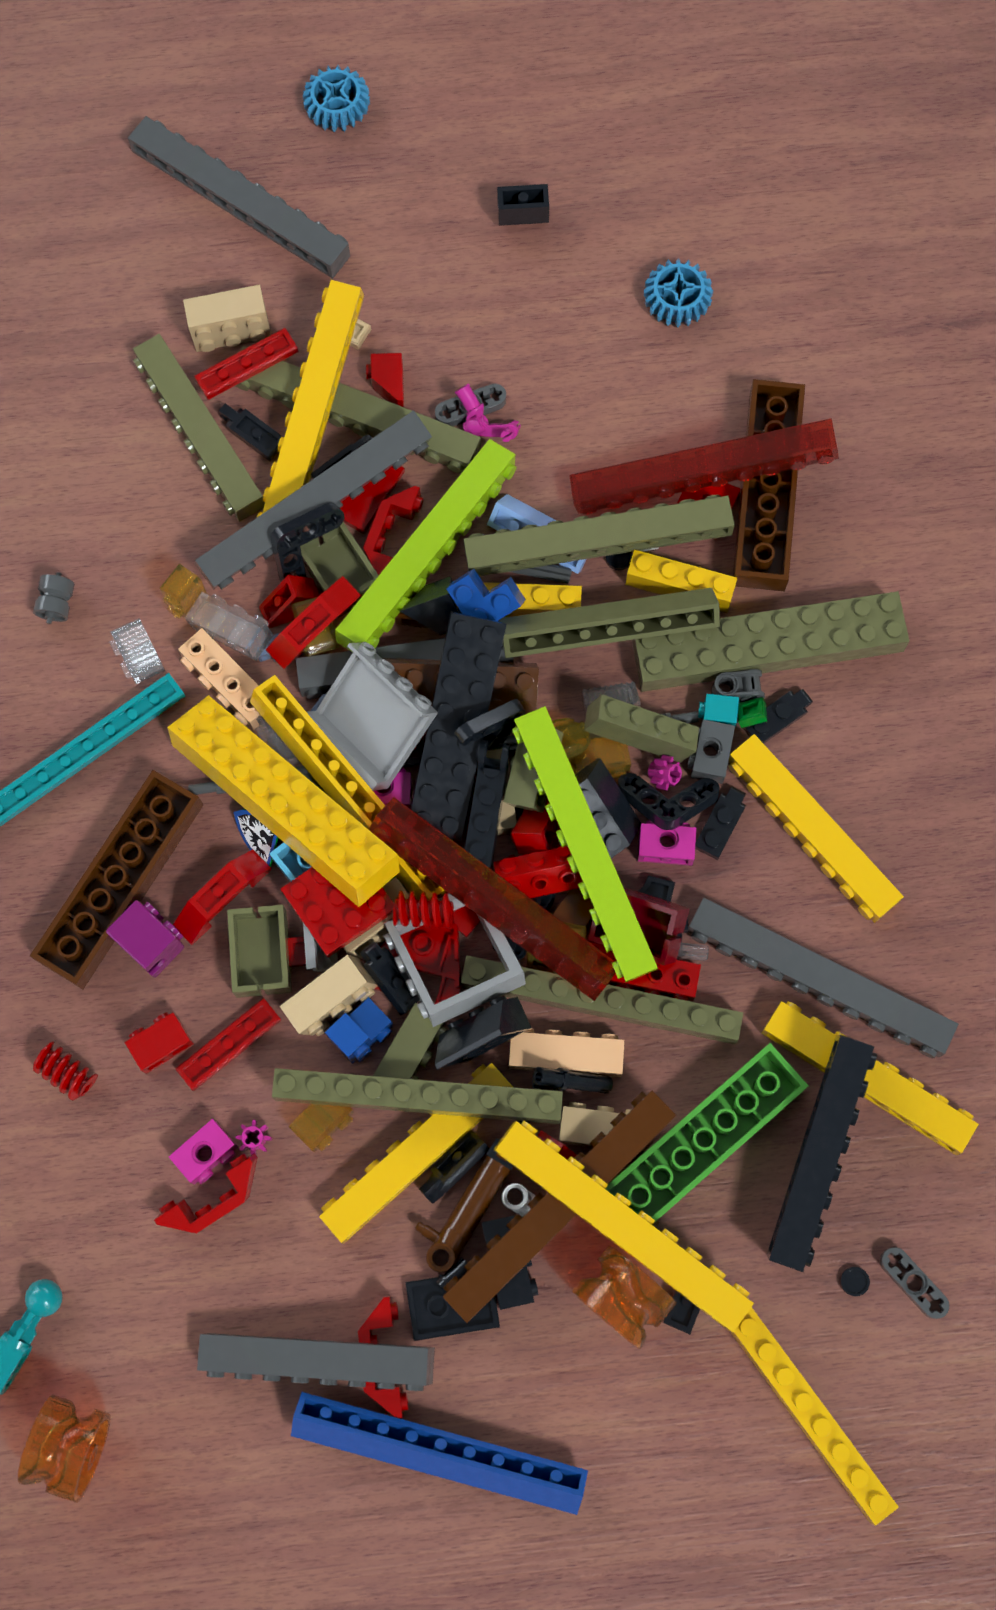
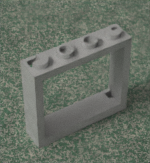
(467, 999)

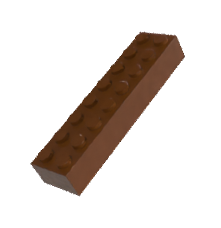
(768, 501)
(117, 878)

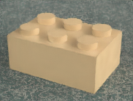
(227, 318)
(329, 996)

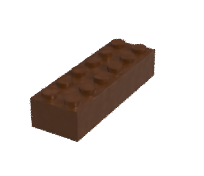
(511, 682)

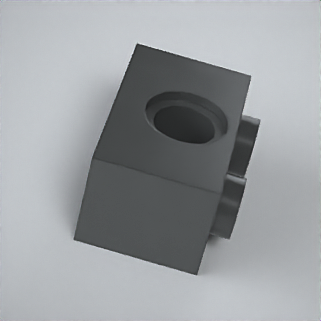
(720, 738)

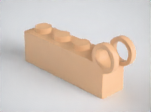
(573, 1052)

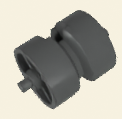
(54, 594)

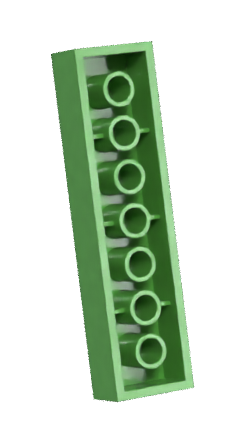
(709, 1134)

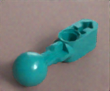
(41, 1300)

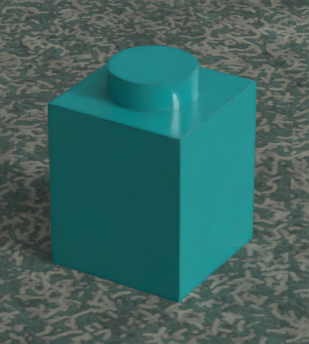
(719, 709)

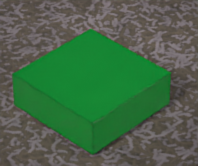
(752, 712)

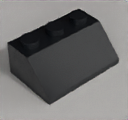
(608, 807)
(481, 1032)

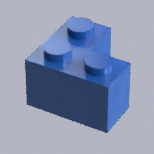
(476, 600)
(359, 1031)

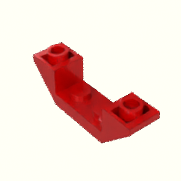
(401, 504)
(312, 621)
(218, 892)
(180, 1215)
(383, 1317)

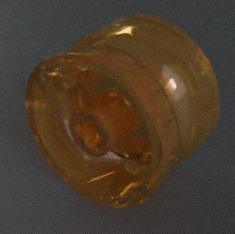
(625, 1297)
(63, 1449)

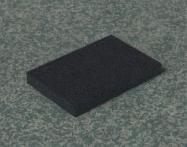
(435, 1318)

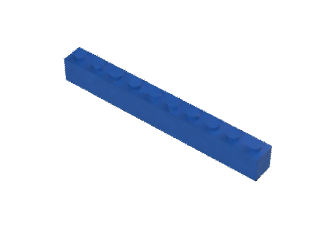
(439, 1453)

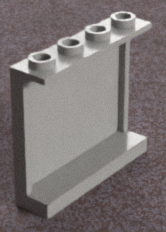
(373, 716)

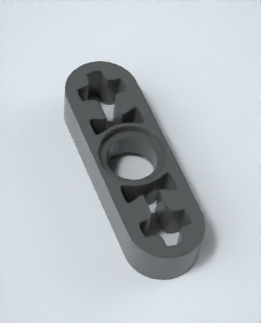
(485, 392)
(935, 1294)

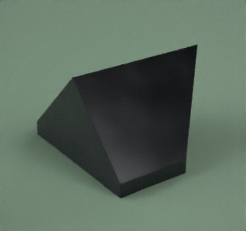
(432, 606)

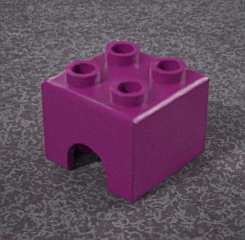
(146, 937)

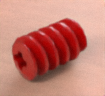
(423, 910)
(63, 1073)

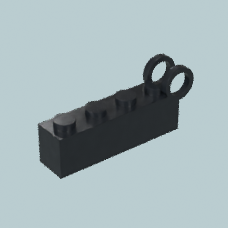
(487, 805)

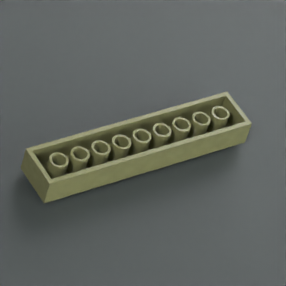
(774, 641)

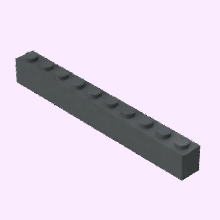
(239, 196)
(333, 485)
(822, 978)

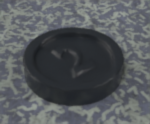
(619, 561)
(854, 1281)

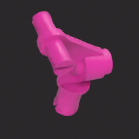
(478, 424)

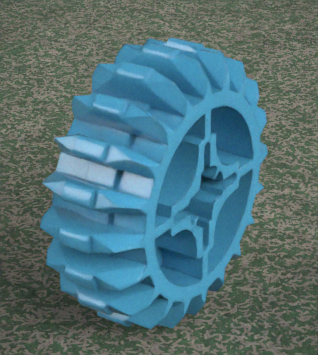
(336, 107)
(691, 285)

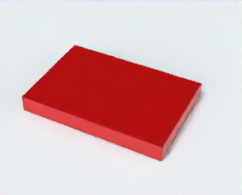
(362, 510)

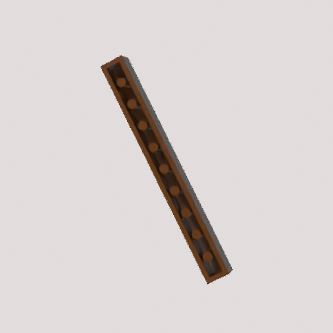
(547, 1214)

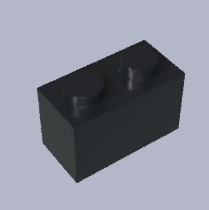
(523, 204)

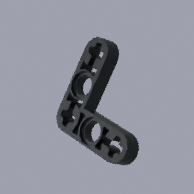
(324, 520)
(491, 726)
(672, 809)

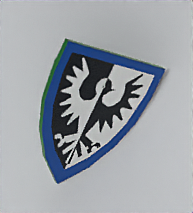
(256, 835)

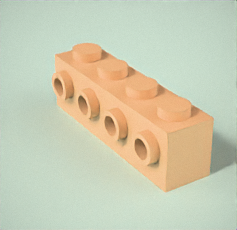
(221, 674)

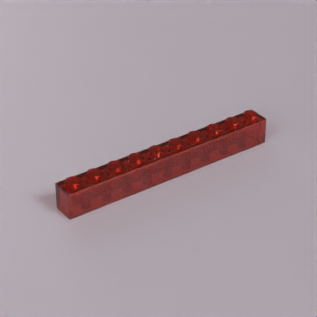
(704, 466)
(493, 898)

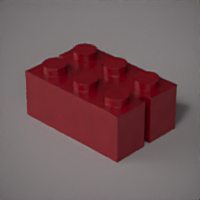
(659, 922)

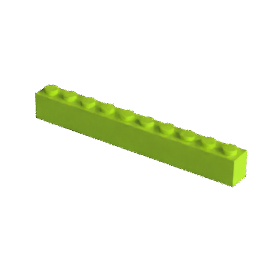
(427, 546)
(585, 845)

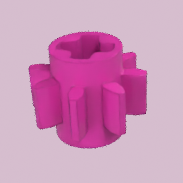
(664, 772)
(261, 1137)

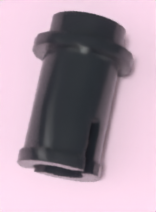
(458, 1270)

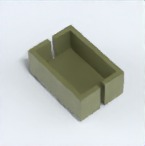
(337, 558)
(259, 951)

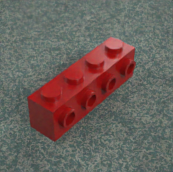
(545, 866)
(671, 980)

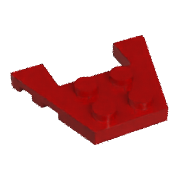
(436, 954)

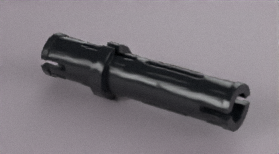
(563, 1079)

